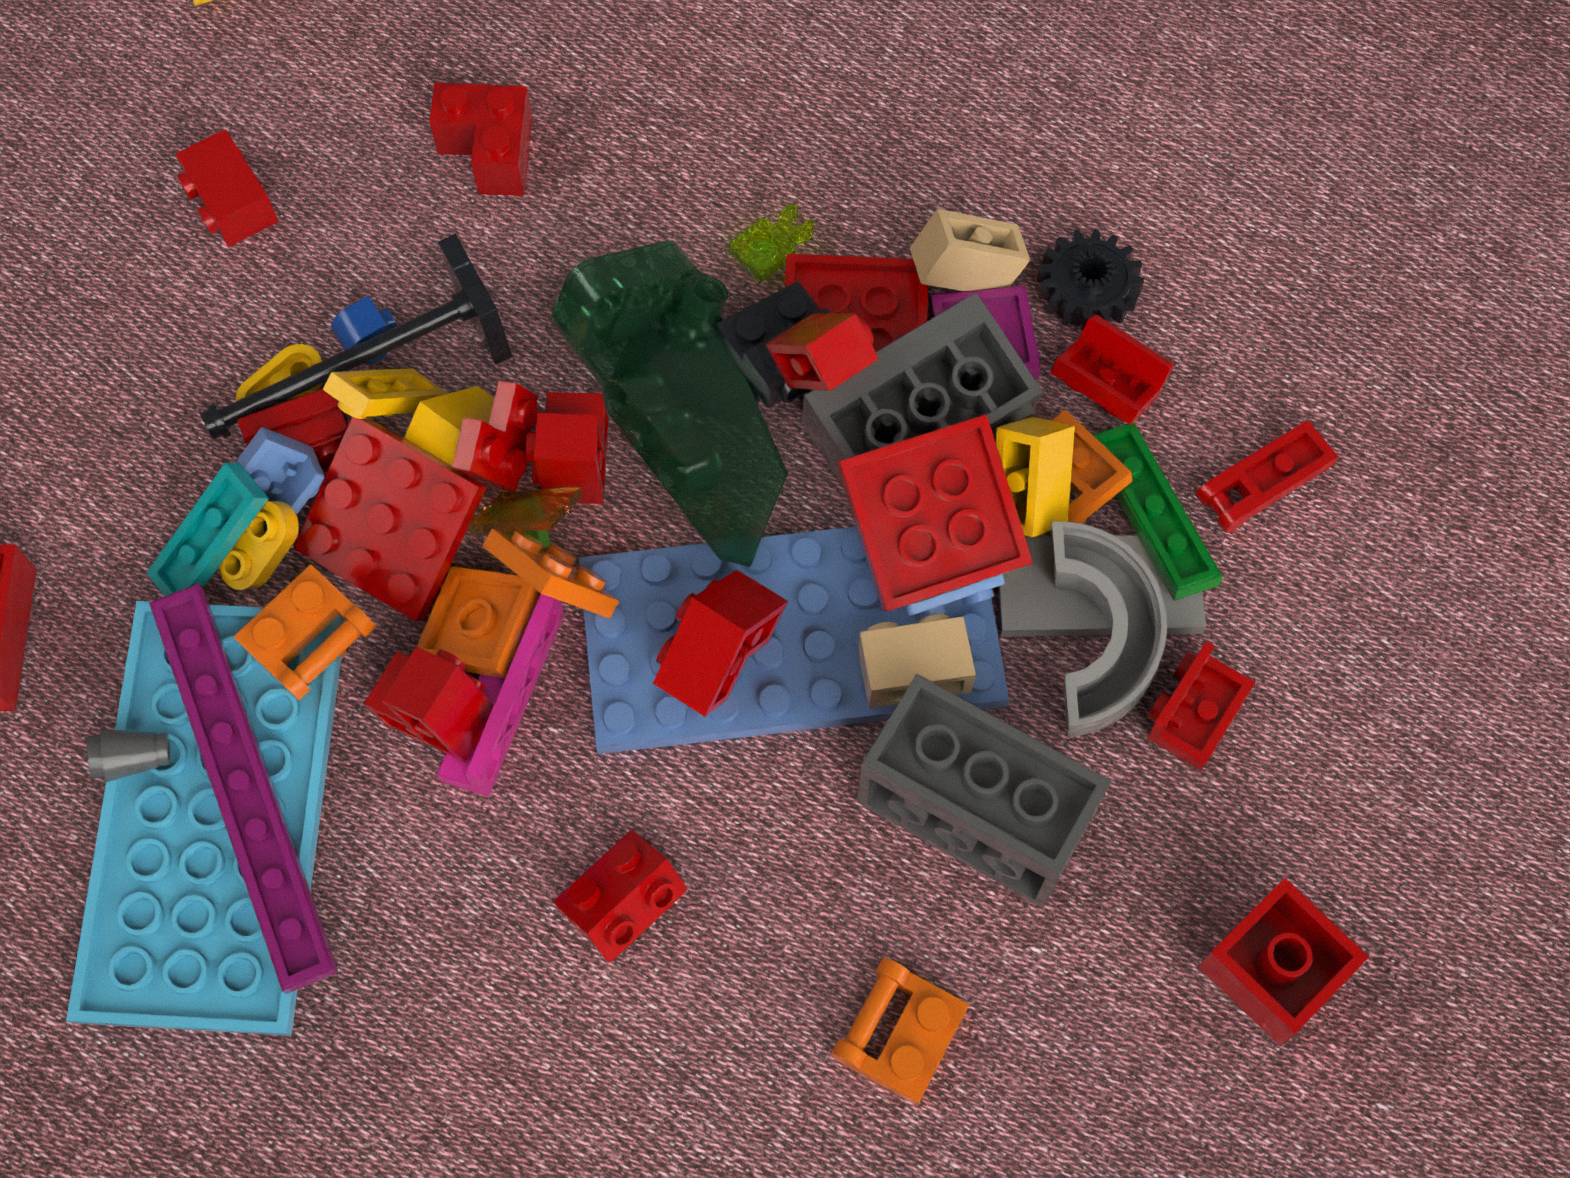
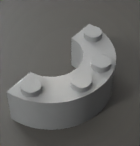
(1136, 616)

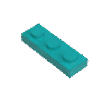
(208, 531)

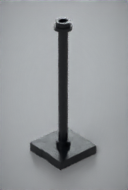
(468, 303)

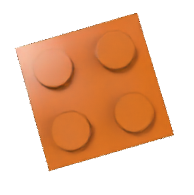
(552, 571)
(480, 619)

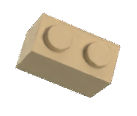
(968, 252)
(932, 648)

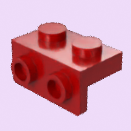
(1113, 370)
(1200, 707)
(621, 895)

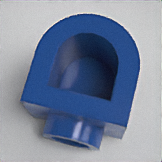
(361, 323)

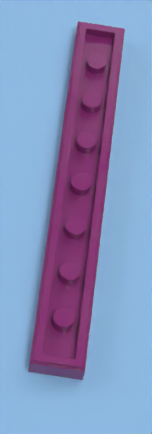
(243, 790)

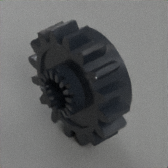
(1112, 278)

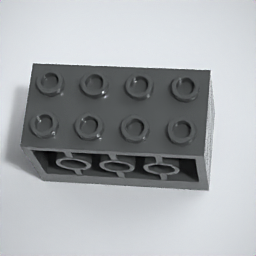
(941, 370)
(980, 789)

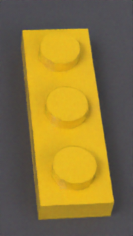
(380, 391)

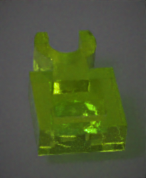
(765, 246)

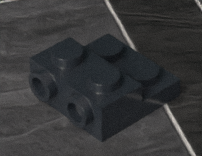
(756, 325)

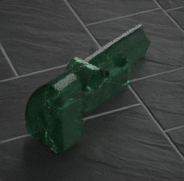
(673, 389)

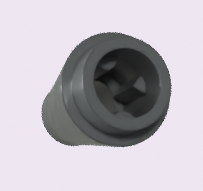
(126, 753)

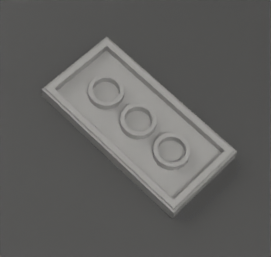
(1036, 607)

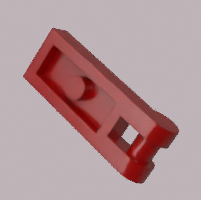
(1267, 475)

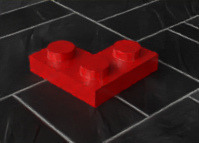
(497, 449)

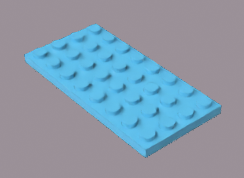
(166, 903)

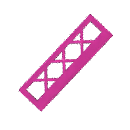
(510, 700)

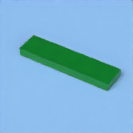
(1160, 517)

